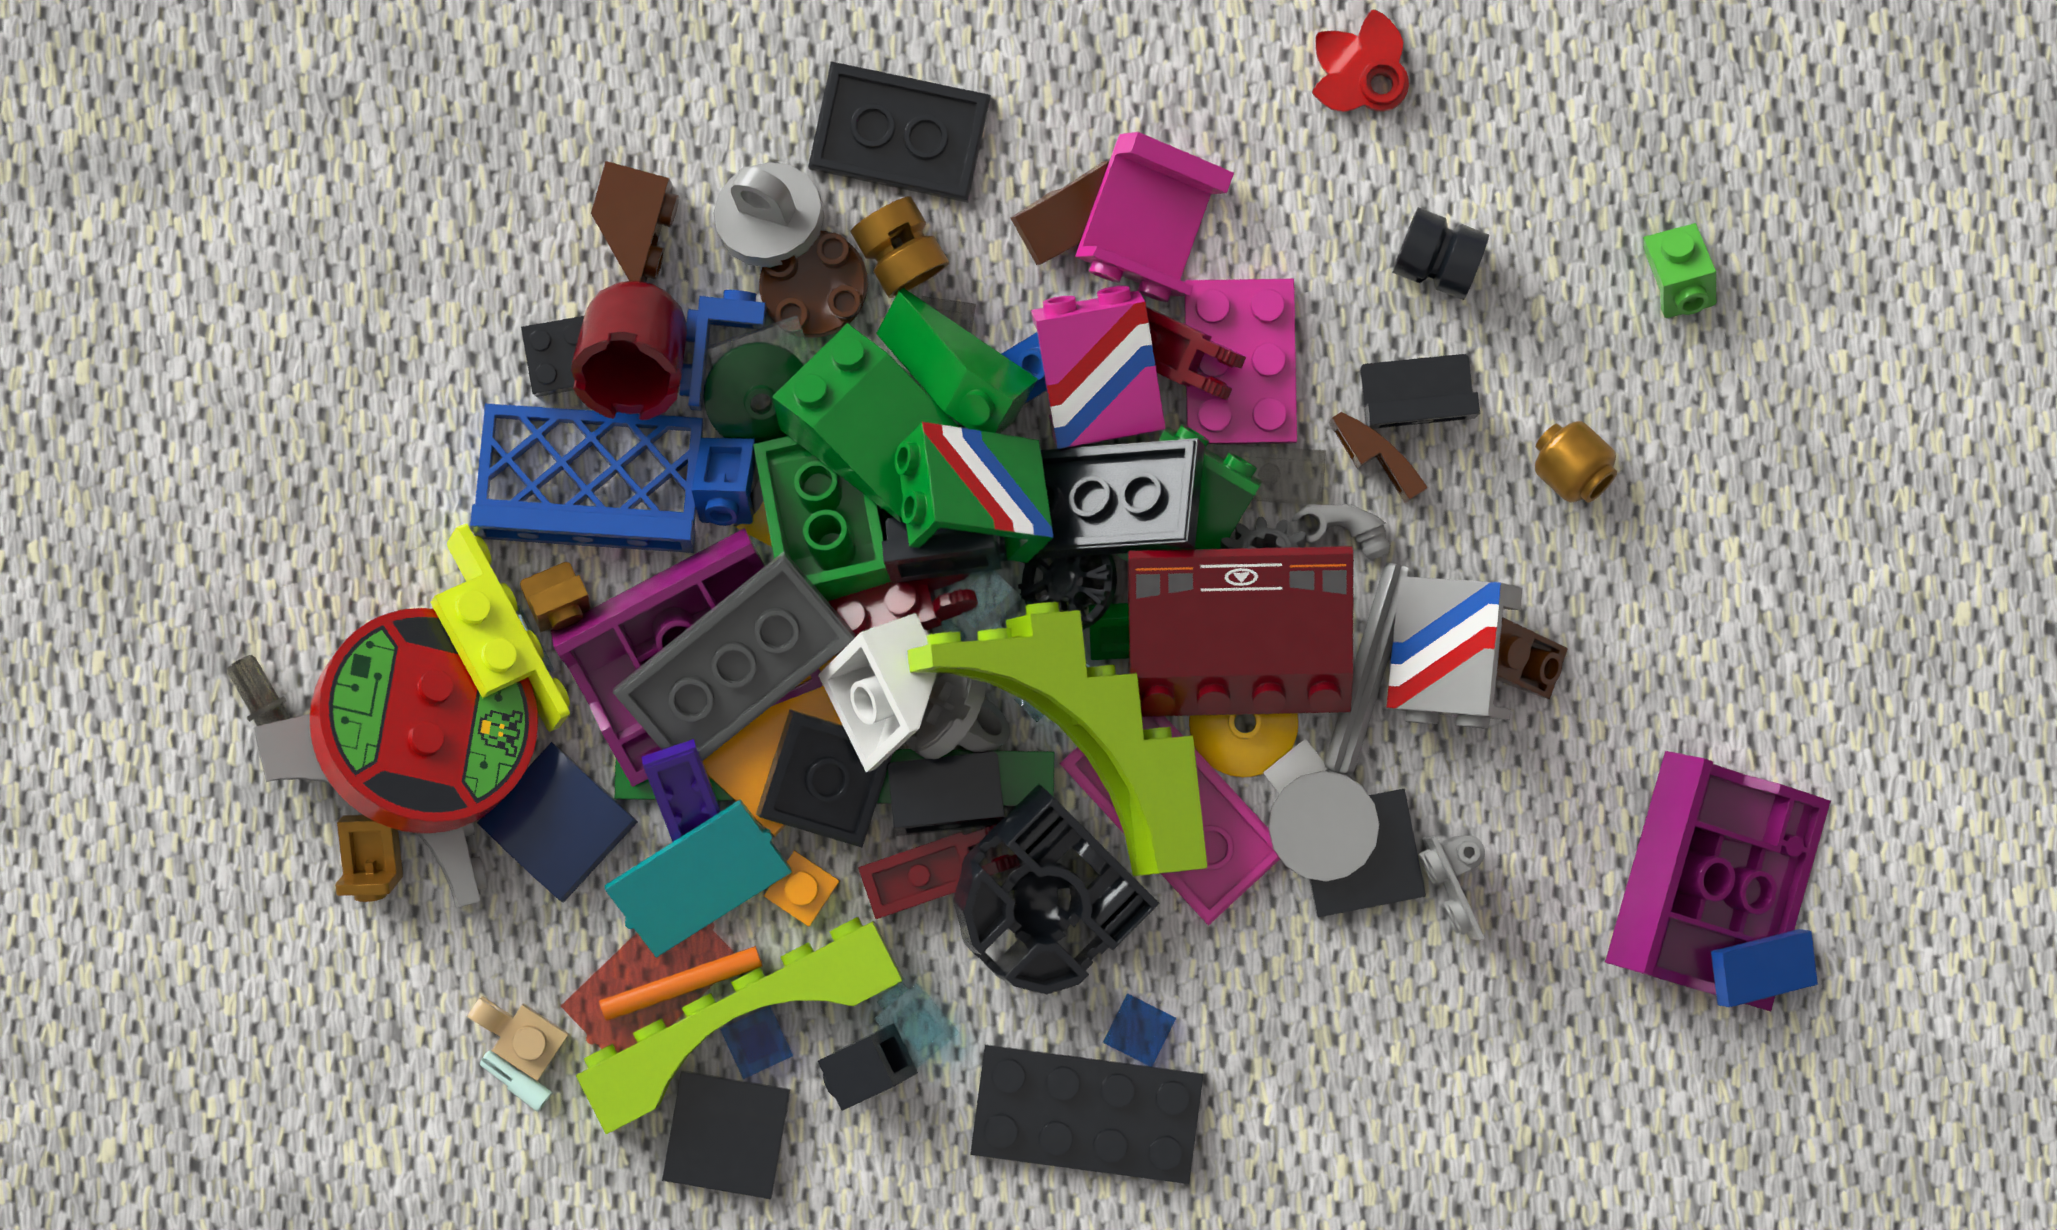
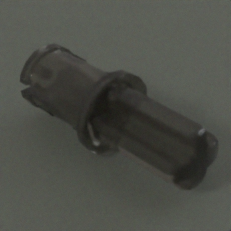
(257, 692)

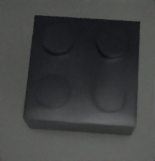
(550, 354)

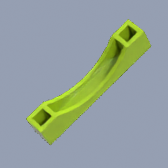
(637, 1078)

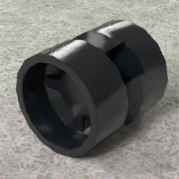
(1441, 253)

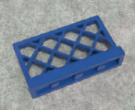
(577, 523)

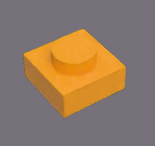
(803, 890)

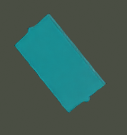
(698, 878)

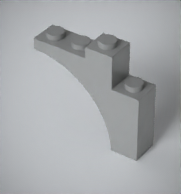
(289, 755)

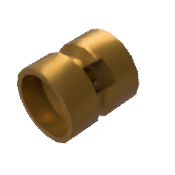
(908, 264)

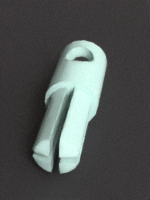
(518, 1082)

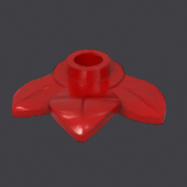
(1356, 60)

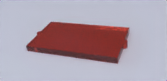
(633, 967)

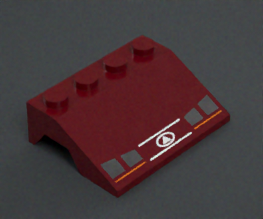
(1242, 630)

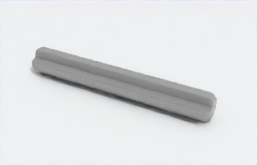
(1367, 673)

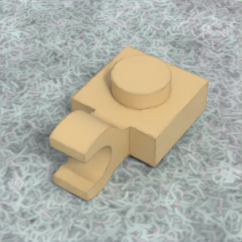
(524, 1040)

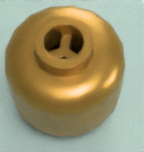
(1575, 462)

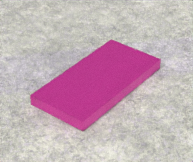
(1234, 836)

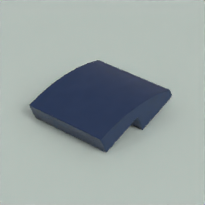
(558, 822)

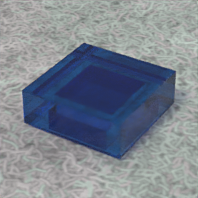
(1139, 1030)
(757, 1042)

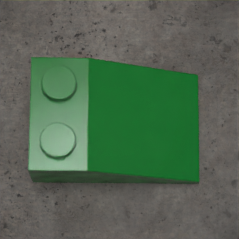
(854, 411)
(820, 520)

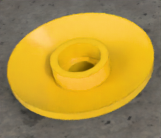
(1239, 752)

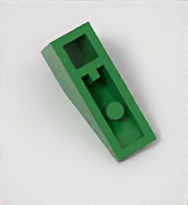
(955, 366)

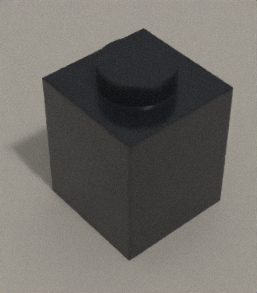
(867, 1067)

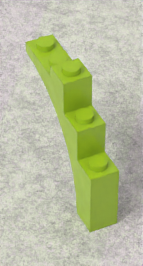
(1144, 771)

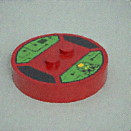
(410, 731)

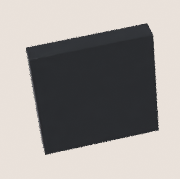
(821, 781)
(1390, 871)
(726, 1134)

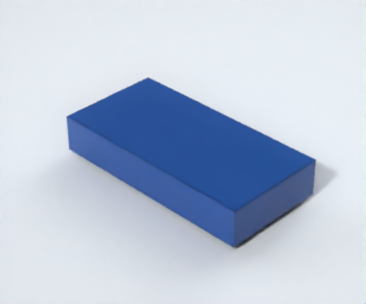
(1764, 968)

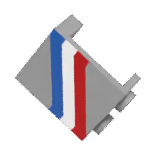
(1448, 649)

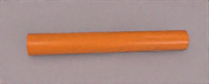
(680, 983)

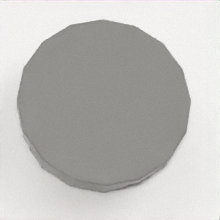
(1323, 826)

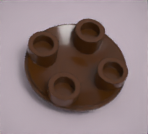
(820, 286)

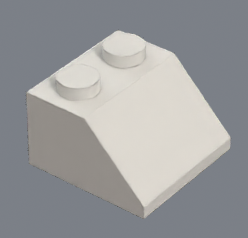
(876, 691)

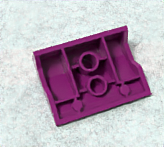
(639, 623)
(1713, 870)

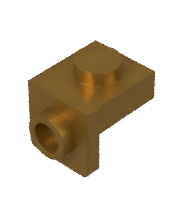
(556, 597)
(368, 858)

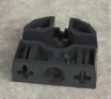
(1040, 834)

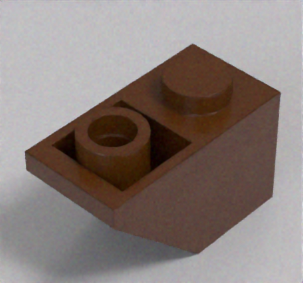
(630, 215)
(1528, 660)

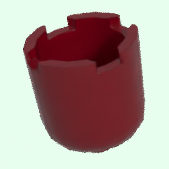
(630, 351)

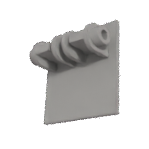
(1445, 862)

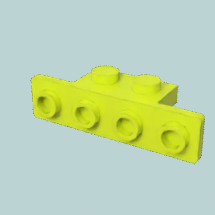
(489, 633)

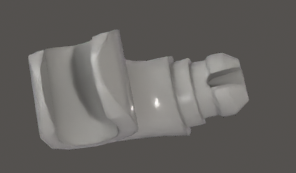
(1363, 525)

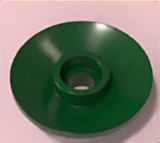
(738, 378)

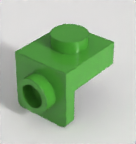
(1681, 270)

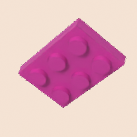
(1259, 323)

